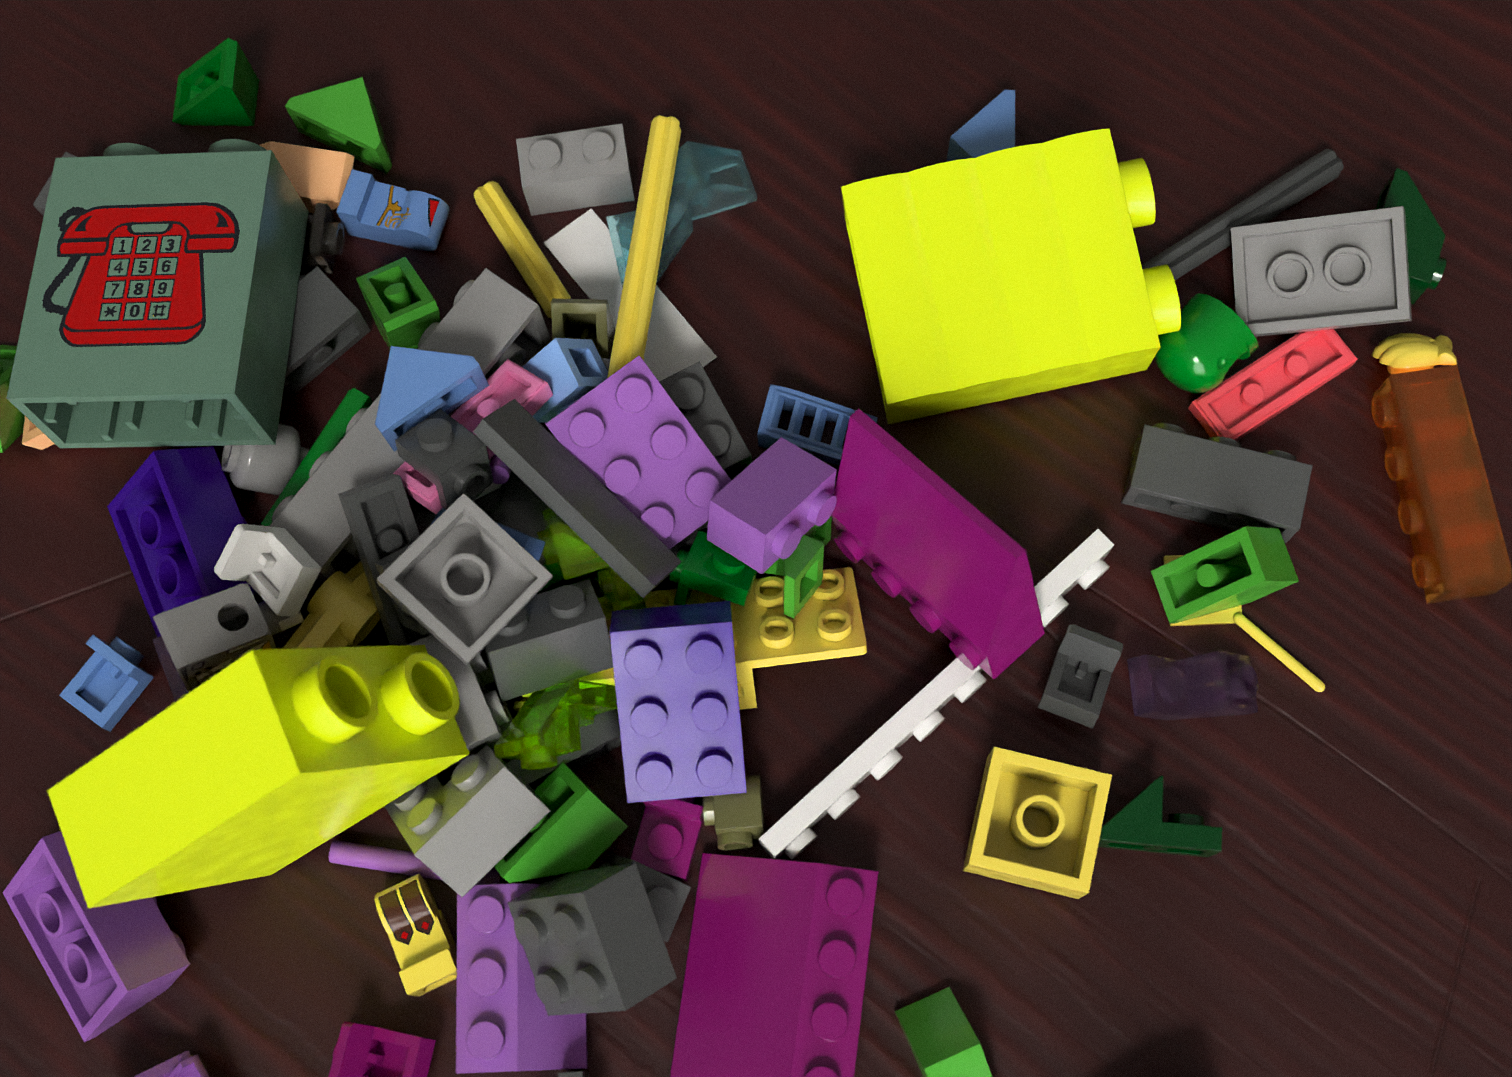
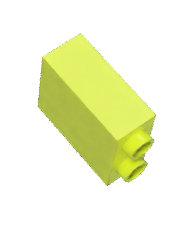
(257, 768)

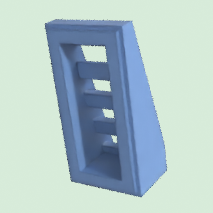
(802, 404)

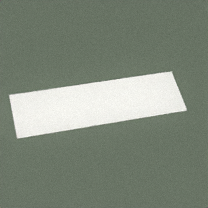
(589, 258)

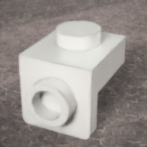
(271, 565)

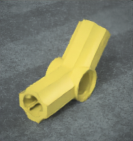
(339, 613)

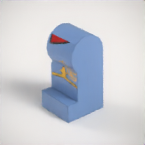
(391, 213)

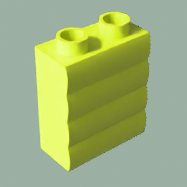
(1007, 274)

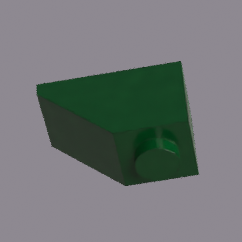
(1423, 232)

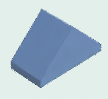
(987, 131)
(420, 385)

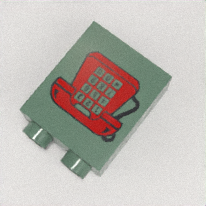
(161, 299)

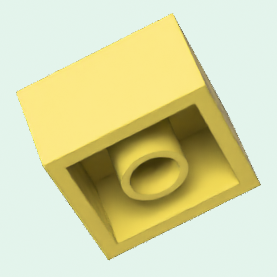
(1037, 823)

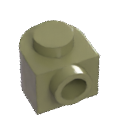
(736, 816)

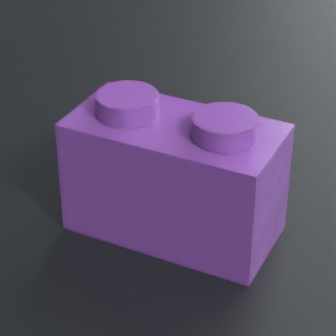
(772, 505)

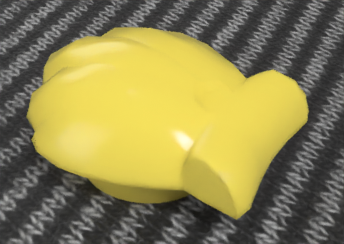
(1414, 352)

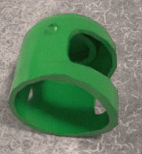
(1204, 346)

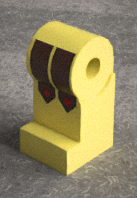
(418, 935)

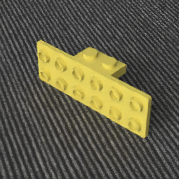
(765, 637)

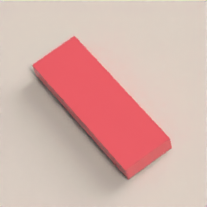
(1272, 383)

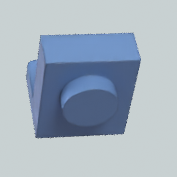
(107, 682)

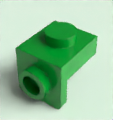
(711, 572)

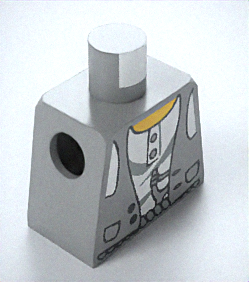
(218, 631)

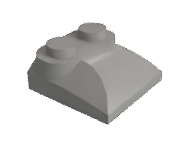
(464, 579)

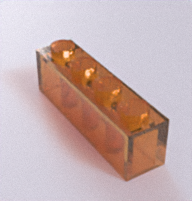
(1441, 485)

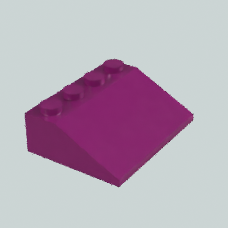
(934, 550)
(774, 969)

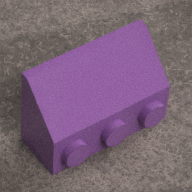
(98, 957)
(497, 1006)

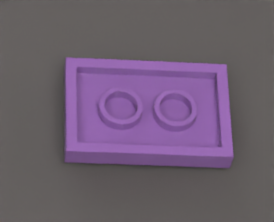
(643, 451)

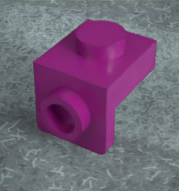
(380, 1052)

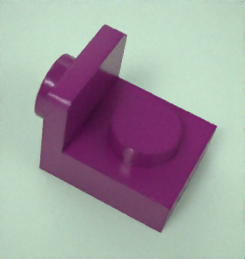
(669, 836)

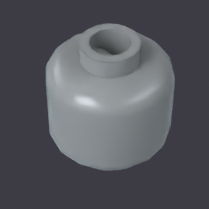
(265, 466)

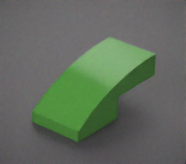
(805, 568)

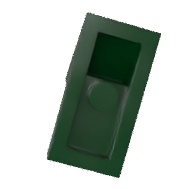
(1141, 828)

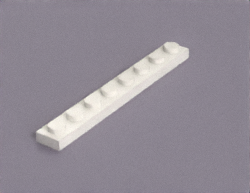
(921, 713)

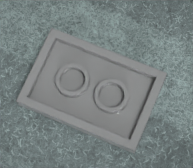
(1322, 272)

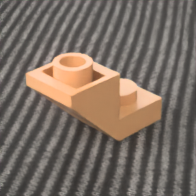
(314, 172)

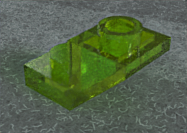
(577, 558)
(551, 722)

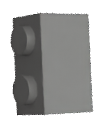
(575, 169)

